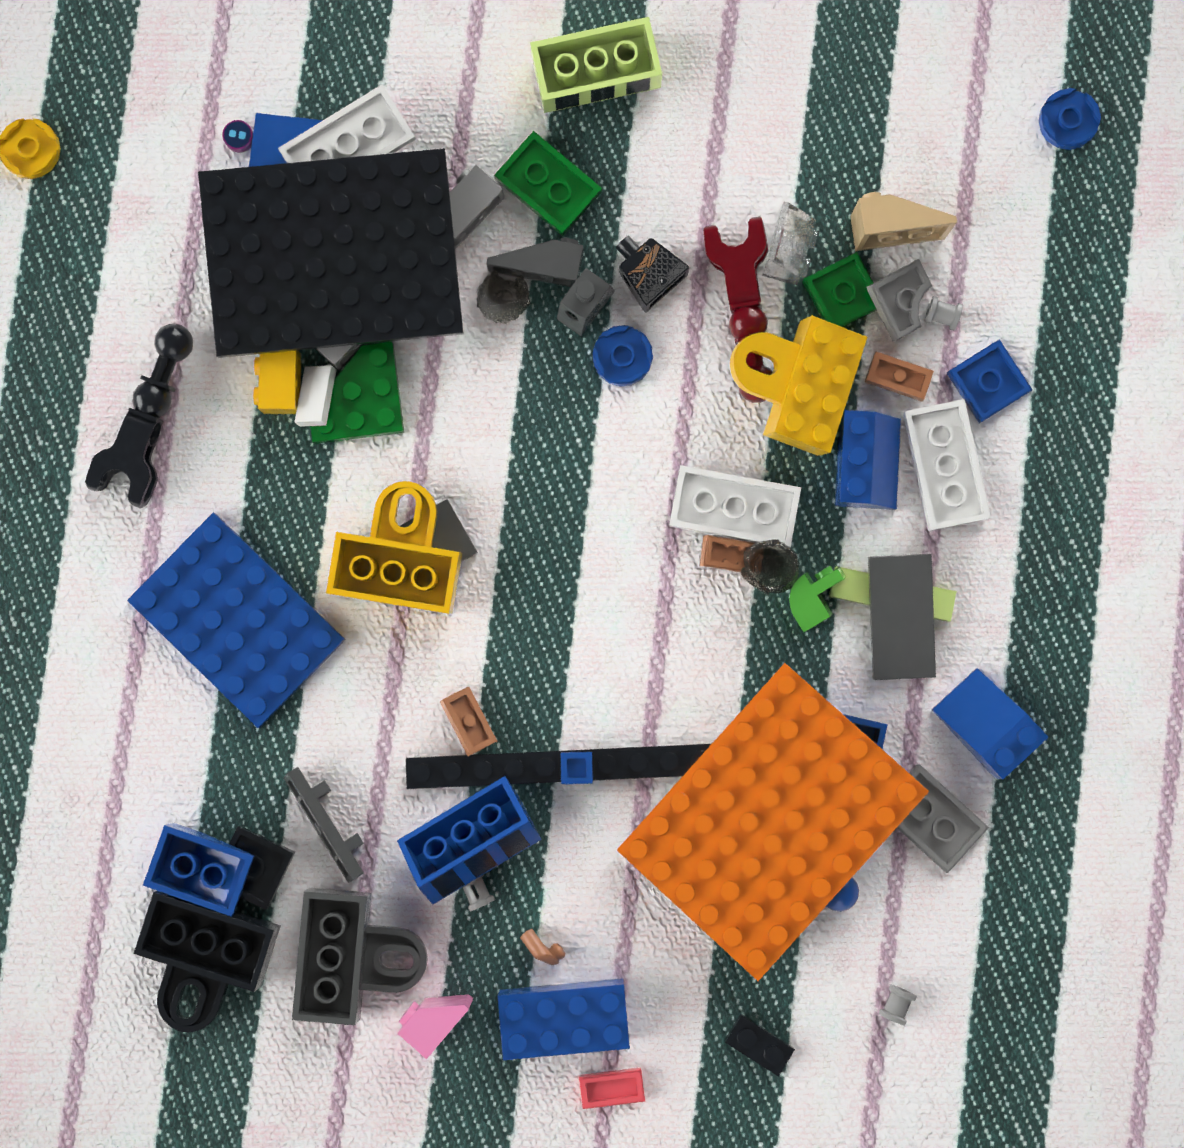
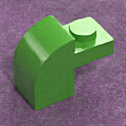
(806, 598)

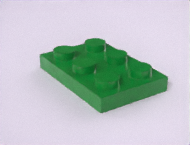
(548, 183)

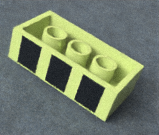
(596, 64)

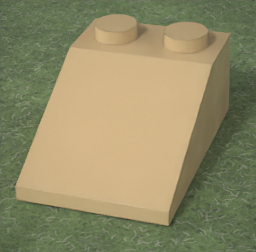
(894, 221)

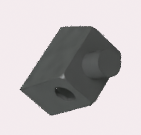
(585, 301)

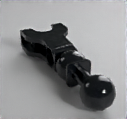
(142, 425)

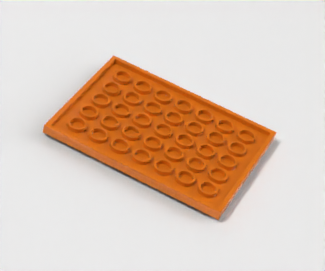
(772, 821)

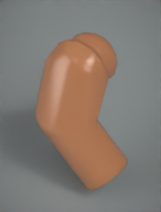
(540, 951)

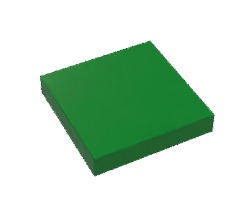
(841, 291)

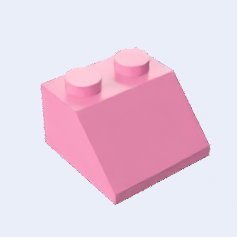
(431, 1021)

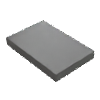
(941, 823)

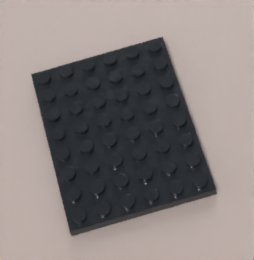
(330, 253)

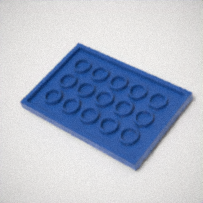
(236, 620)

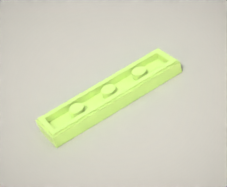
(856, 589)

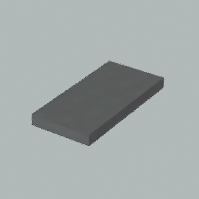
(901, 616)

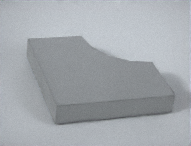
(899, 297)

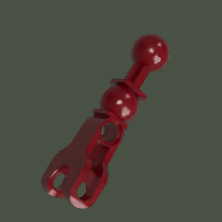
(742, 286)

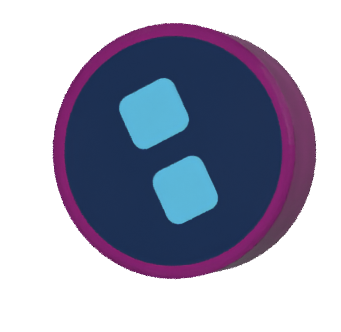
(238, 136)

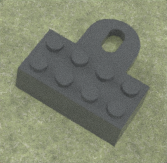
(343, 957)

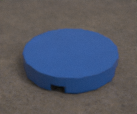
(1069, 119)
(622, 355)

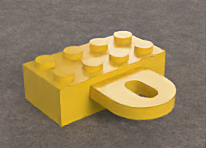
(807, 381)
(397, 561)

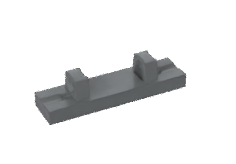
(337, 847)

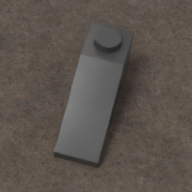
(545, 262)

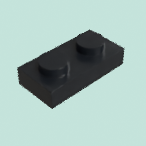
(759, 1045)

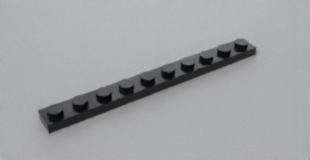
(546, 766)

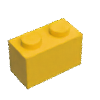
(278, 382)

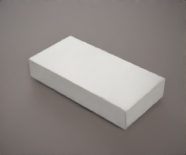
(315, 396)

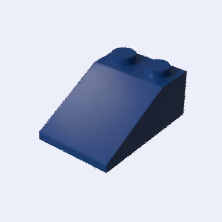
(989, 724)
(198, 869)

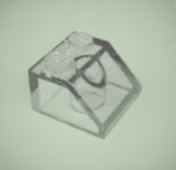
(790, 244)

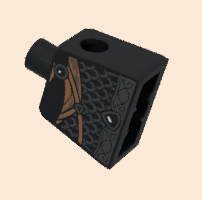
(650, 270)

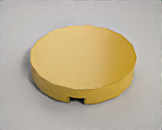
(29, 148)

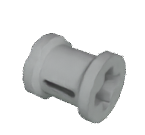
(943, 313)
(484, 896)
(897, 1004)

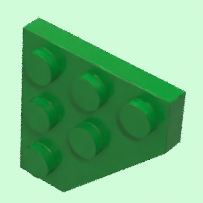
(364, 398)

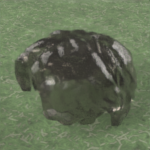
(502, 299)
(770, 566)

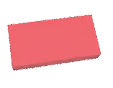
(611, 1088)

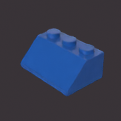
(867, 460)

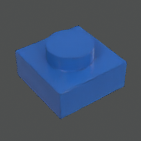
(576, 768)

